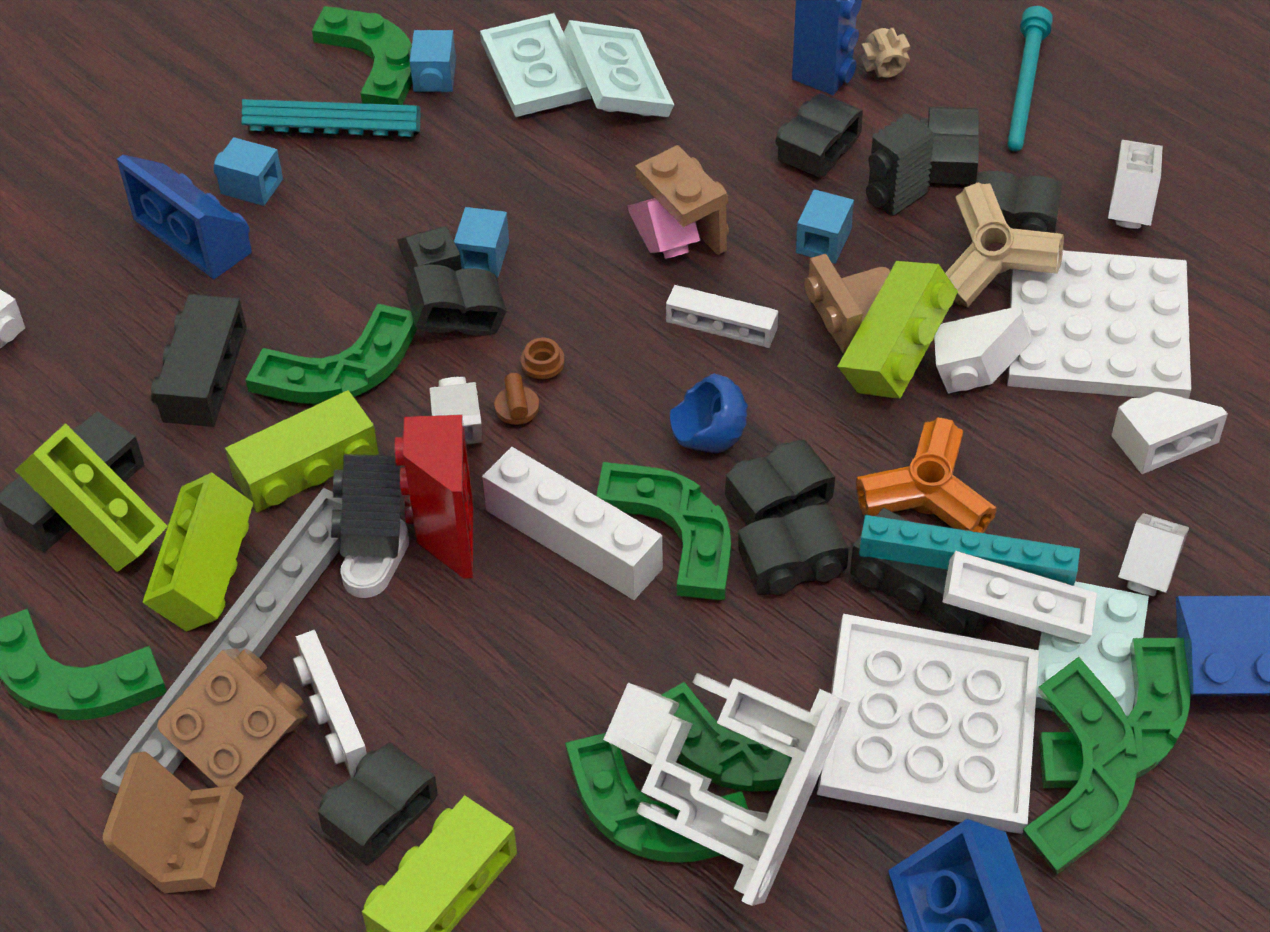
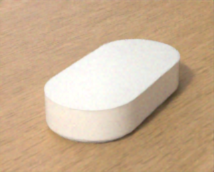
(371, 575)

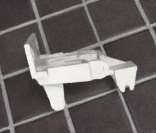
(758, 840)

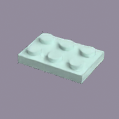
(534, 65)
(618, 69)
(1117, 620)

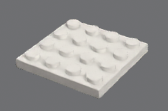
(1105, 326)
(933, 724)

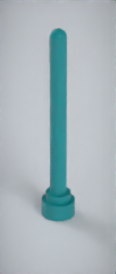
(1035, 27)

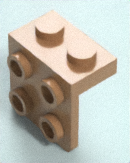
(687, 194)
(842, 300)
(231, 717)
(167, 829)

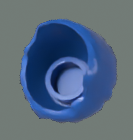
(710, 415)

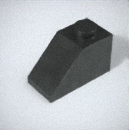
(430, 248)

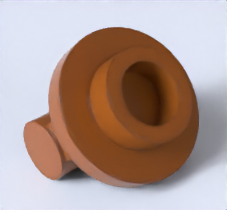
(516, 403)

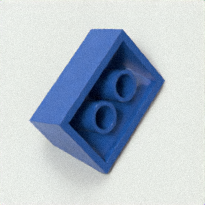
(825, 43)
(184, 216)
(1226, 644)
(964, 884)

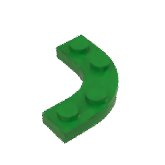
(380, 41)
(354, 369)
(685, 509)
(70, 690)
(1156, 719)
(722, 753)
(1107, 771)
(613, 803)

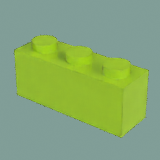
(898, 329)
(300, 450)
(91, 498)
(199, 553)
(443, 874)

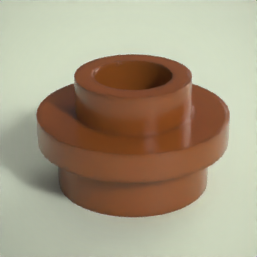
(542, 358)

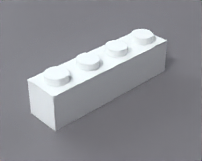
(722, 316)

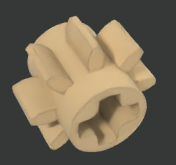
(885, 52)

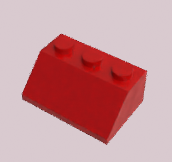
(438, 488)

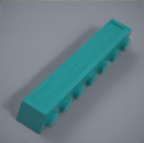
(331, 117)
(936, 544)

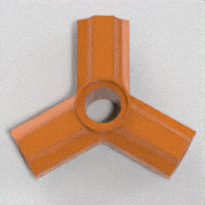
(928, 483)

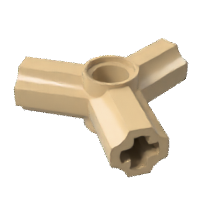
(986, 226)

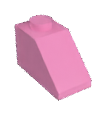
(661, 230)

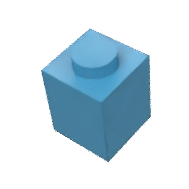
(433, 61)
(248, 171)
(824, 225)
(482, 239)

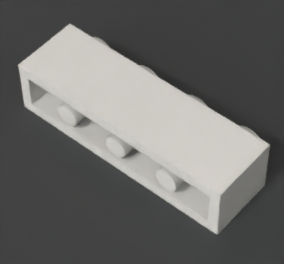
(573, 523)

